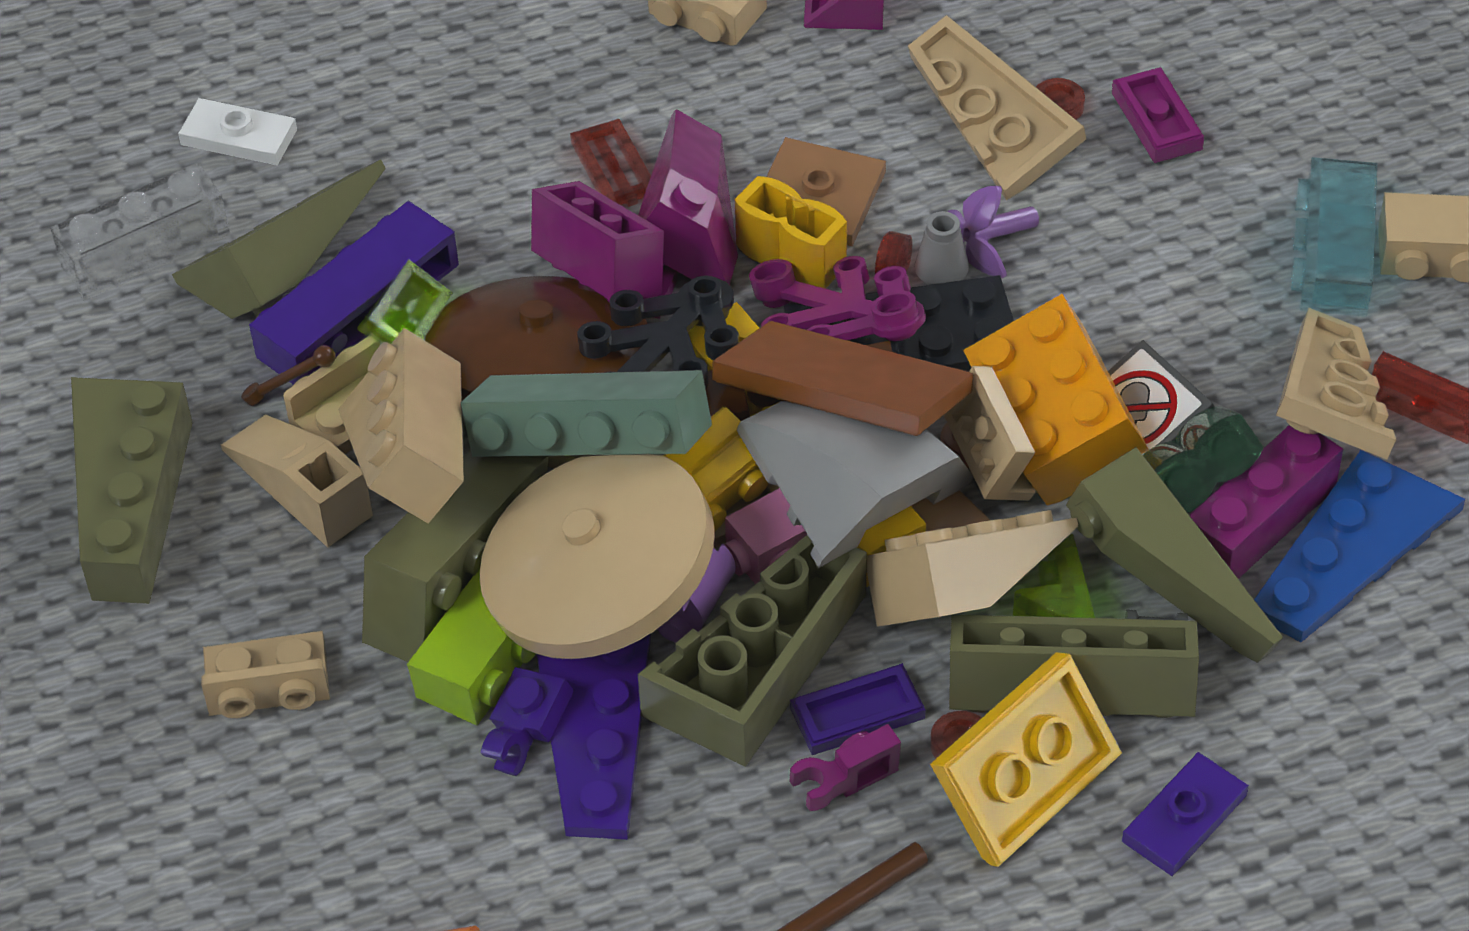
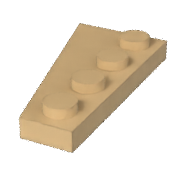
(996, 109)

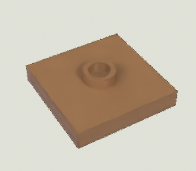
(831, 177)

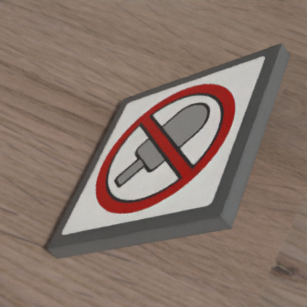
(1156, 394)

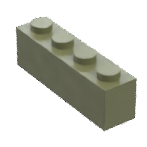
(1124, 662)

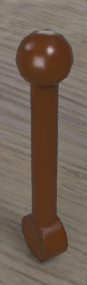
(323, 356)

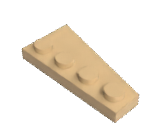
(1331, 386)

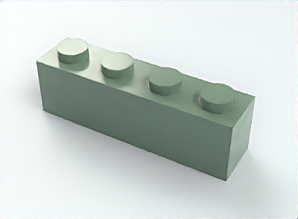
(587, 414)

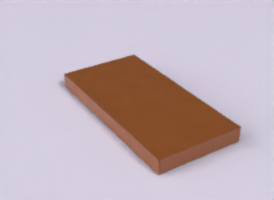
(843, 377)

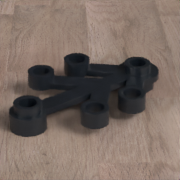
(699, 302)

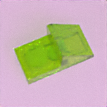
(1061, 587)

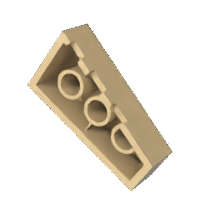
(408, 425)

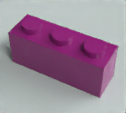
(596, 240)
(1269, 498)

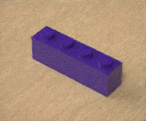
(341, 293)

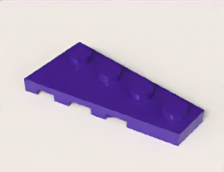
(598, 739)

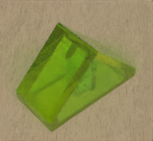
(408, 302)

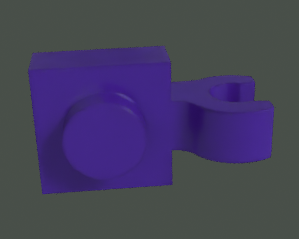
(525, 712)

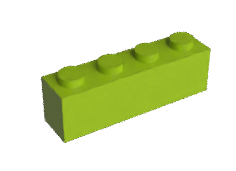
(466, 658)

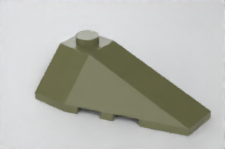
(278, 252)
(1155, 539)

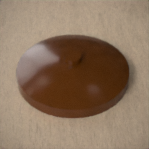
(523, 329)

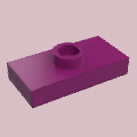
(1157, 115)

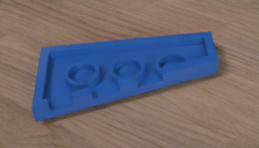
(1352, 538)

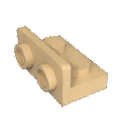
(316, 398)
(992, 439)
(265, 674)

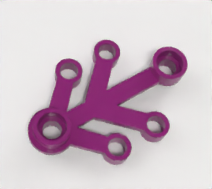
(890, 316)

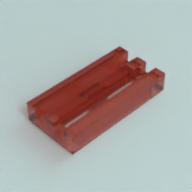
(626, 193)
(1423, 396)

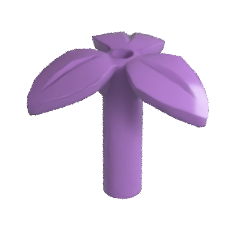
(982, 224)

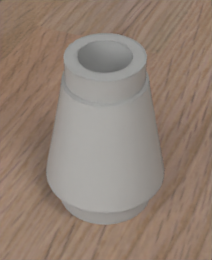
(942, 251)

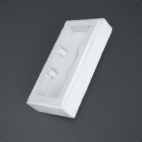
(237, 131)

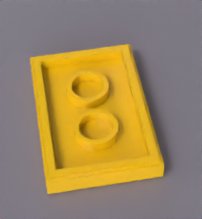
(1026, 759)

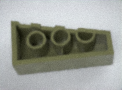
(127, 477)
(425, 566)
(750, 660)

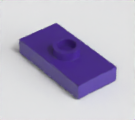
(1185, 813)

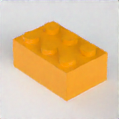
(1059, 397)

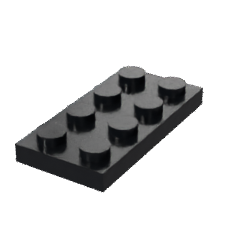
(955, 319)

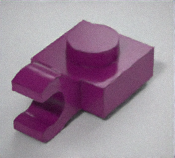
(857, 764)

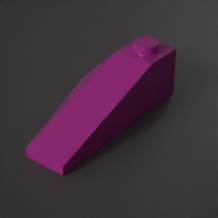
(692, 201)

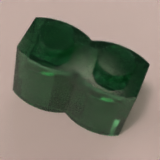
(1206, 451)

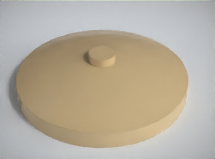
(597, 554)

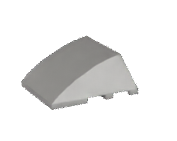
(846, 471)

